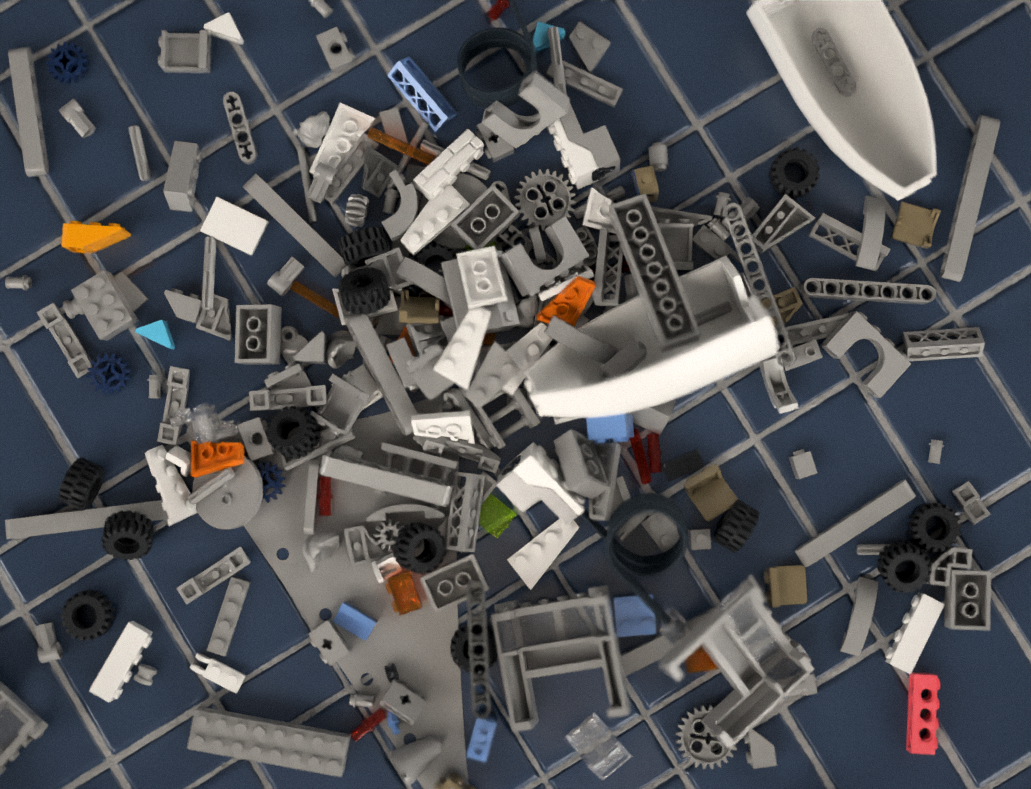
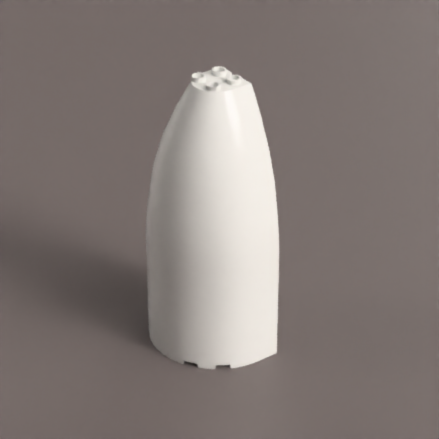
(887, 122)
(571, 383)

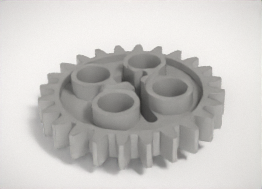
(561, 193)
(703, 754)

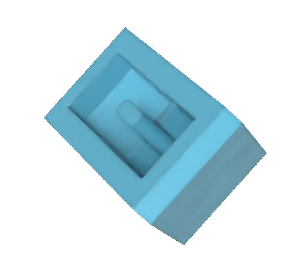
(541, 38)
(158, 332)

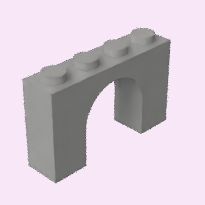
(519, 129)
(569, 253)
(401, 354)
(890, 362)

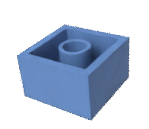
(613, 427)
(633, 616)

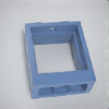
(482, 738)

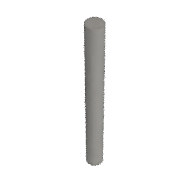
(405, 159)
(306, 183)

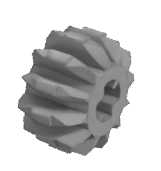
(356, 210)
(384, 536)

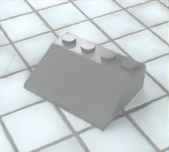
(503, 314)

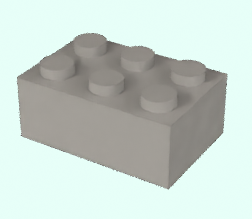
(485, 219)
(104, 305)
(258, 334)
(581, 464)
(448, 584)
(968, 600)

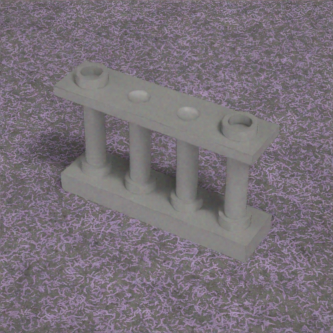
(518, 403)
(427, 462)

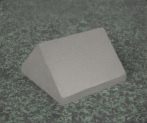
(314, 351)
(654, 417)

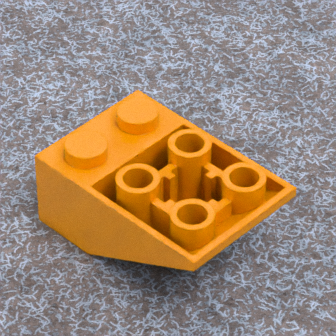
(91, 237)

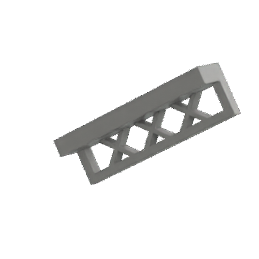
(847, 233)
(601, 270)
(945, 347)
(468, 512)

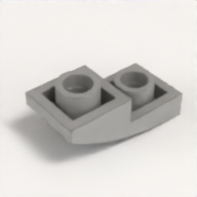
(589, 244)

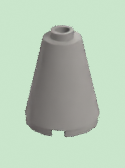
(414, 758)

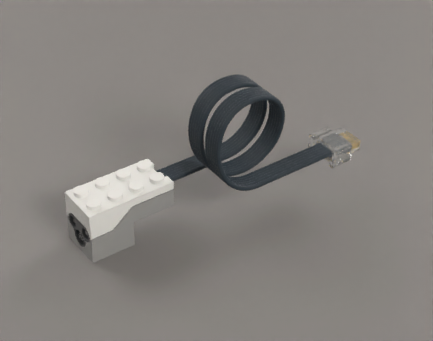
(586, 155)
(537, 477)

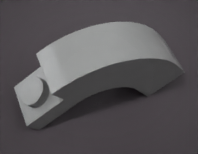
(401, 221)
(777, 385)

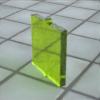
(495, 516)

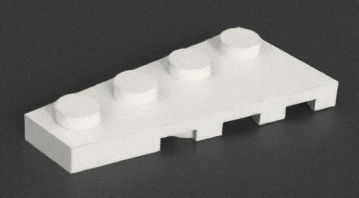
(526, 353)
(170, 485)

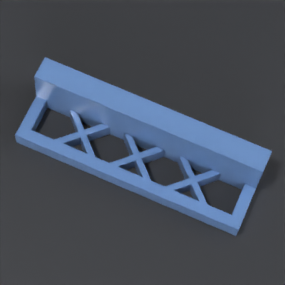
(423, 90)

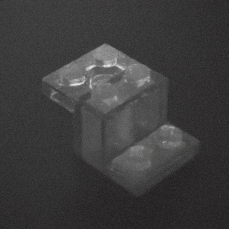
(205, 423)
(598, 746)

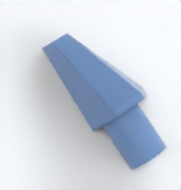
(393, 722)

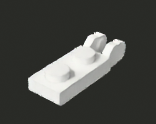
(219, 673)

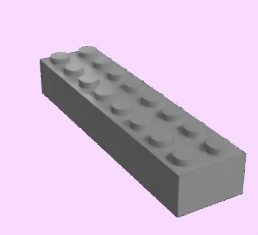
(654, 273)
(269, 741)

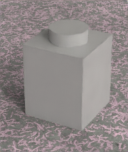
(802, 464)
(699, 539)

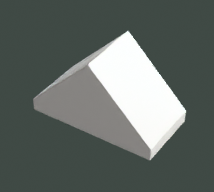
(224, 28)

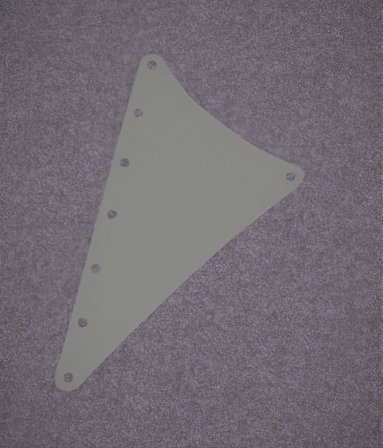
(414, 641)

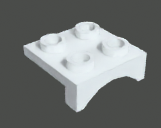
(363, 380)

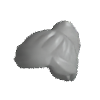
(313, 129)
(526, 311)
(340, 349)
(319, 548)

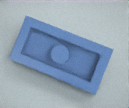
(355, 621)

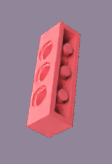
(917, 683)

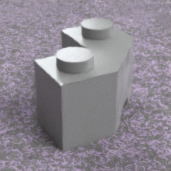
(944, 560)

